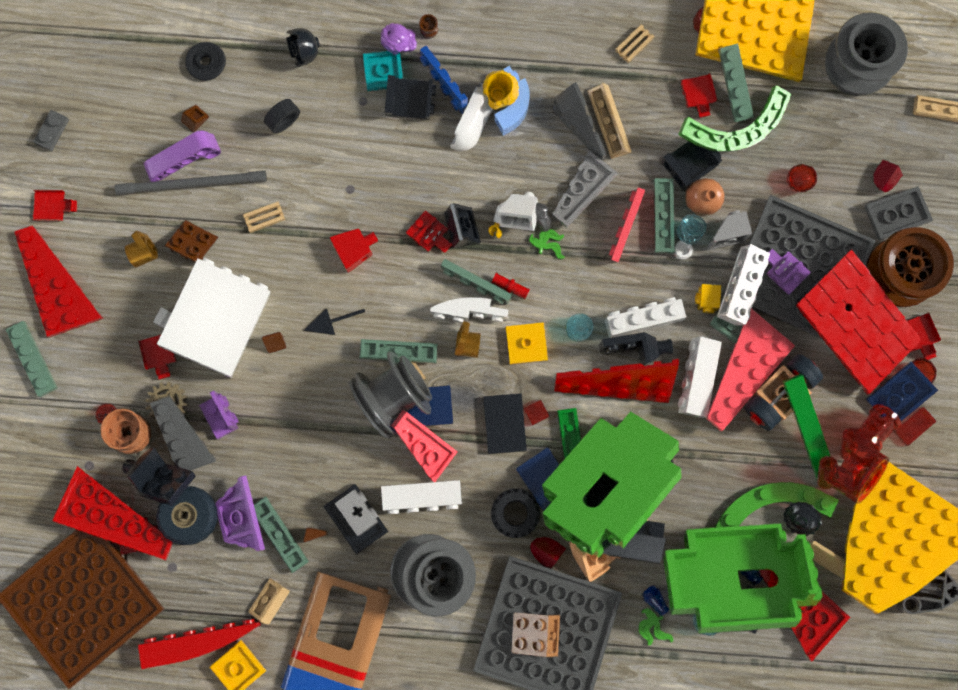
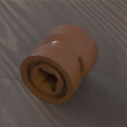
(427, 22)

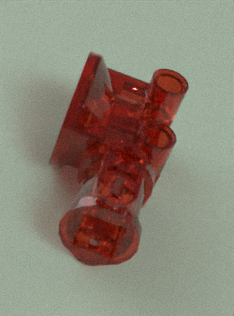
(861, 455)

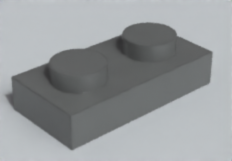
(51, 130)

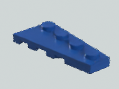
(459, 101)

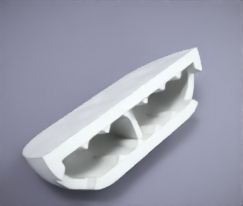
(472, 121)

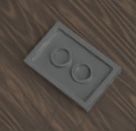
(898, 212)

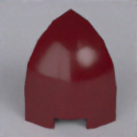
(887, 176)
(546, 551)

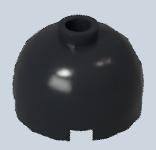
(302, 46)

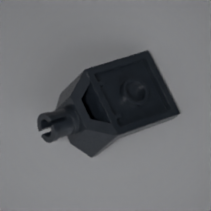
(647, 346)
(157, 479)

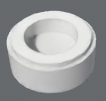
(682, 250)

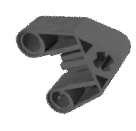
(941, 600)

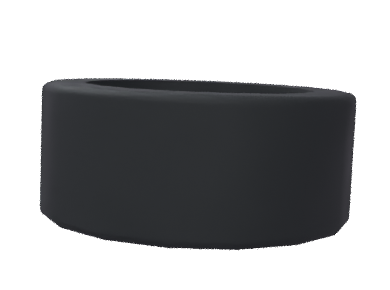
(281, 116)

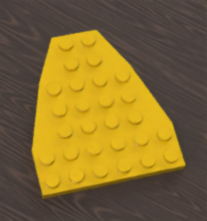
(898, 541)

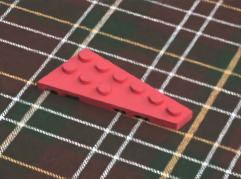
(750, 364)

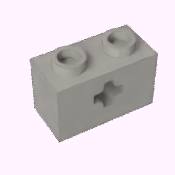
(358, 524)

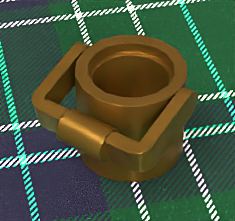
(141, 250)
(467, 342)

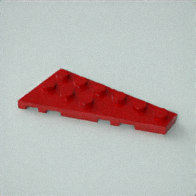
(56, 292)
(623, 382)
(101, 514)
(818, 622)

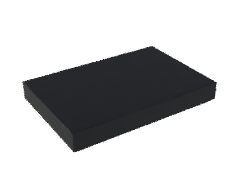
(505, 423)
(357, 543)

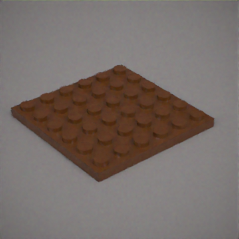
(80, 605)

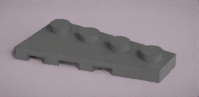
(180, 437)

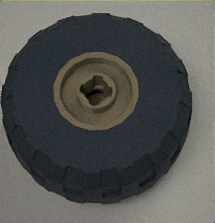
(189, 518)

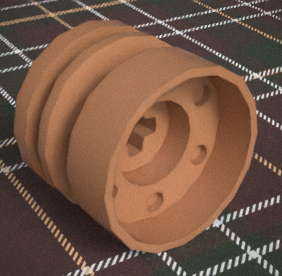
(115, 429)

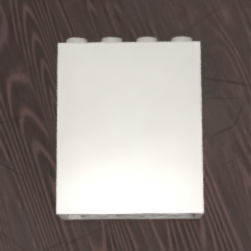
(214, 317)

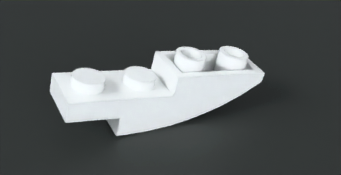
(461, 308)

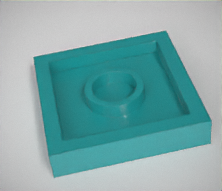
(379, 66)

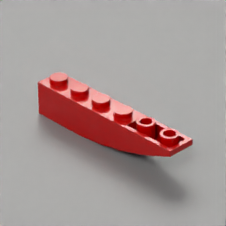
(192, 644)

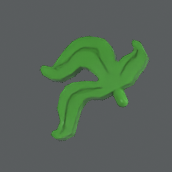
(543, 238)
(646, 624)

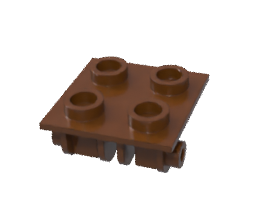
(191, 241)

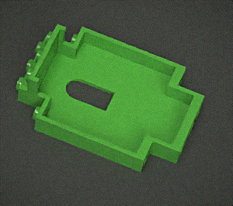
(633, 456)
(707, 582)

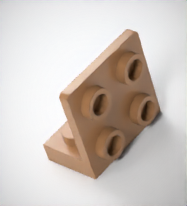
(535, 634)

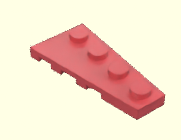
(629, 216)
(425, 446)

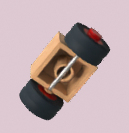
(771, 401)

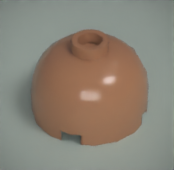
(705, 197)

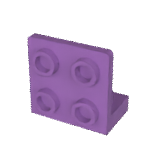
(218, 415)

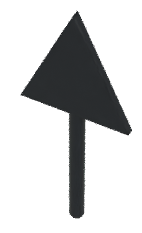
(323, 323)

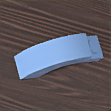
(514, 114)

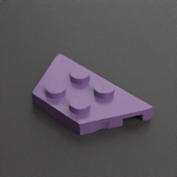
(238, 517)

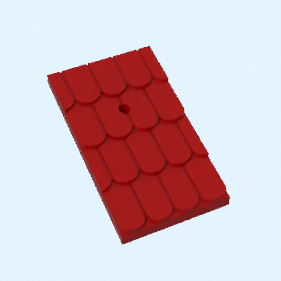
(858, 321)

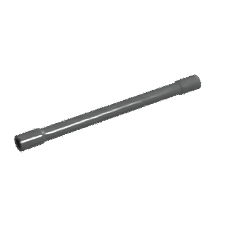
(131, 188)

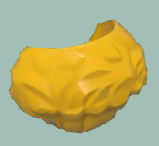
(500, 89)

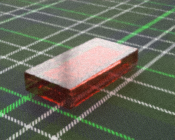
(915, 426)

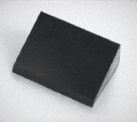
(461, 225)

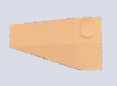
(590, 564)

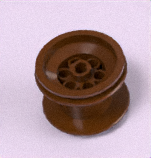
(928, 254)

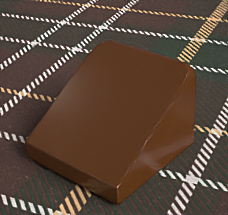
(194, 118)
(274, 342)
(312, 534)

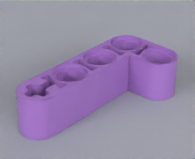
(181, 154)

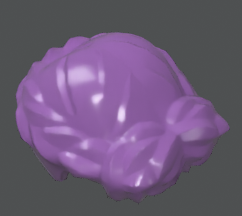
(397, 38)

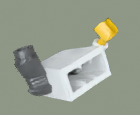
(520, 213)

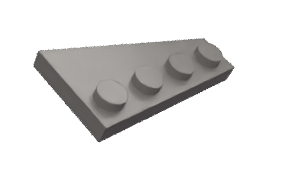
(587, 184)

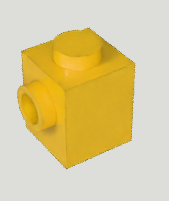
(708, 298)

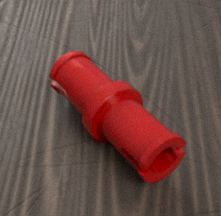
(510, 286)

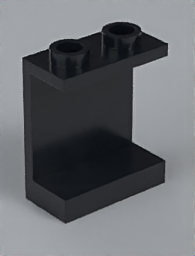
(409, 98)

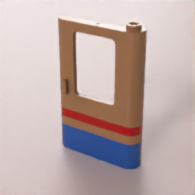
(327, 666)

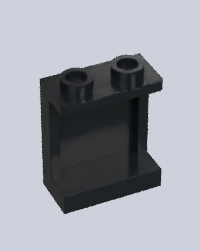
(690, 163)

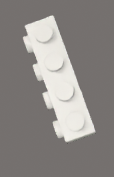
(743, 285)
(645, 318)
(699, 377)
(421, 496)

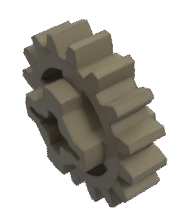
(173, 392)

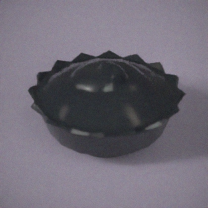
(802, 518)

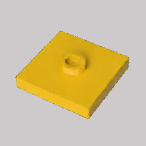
(526, 343)
(238, 667)

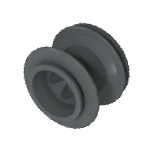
(866, 75)
(391, 393)
(410, 572)

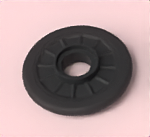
(209, 71)

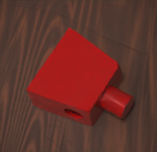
(353, 247)

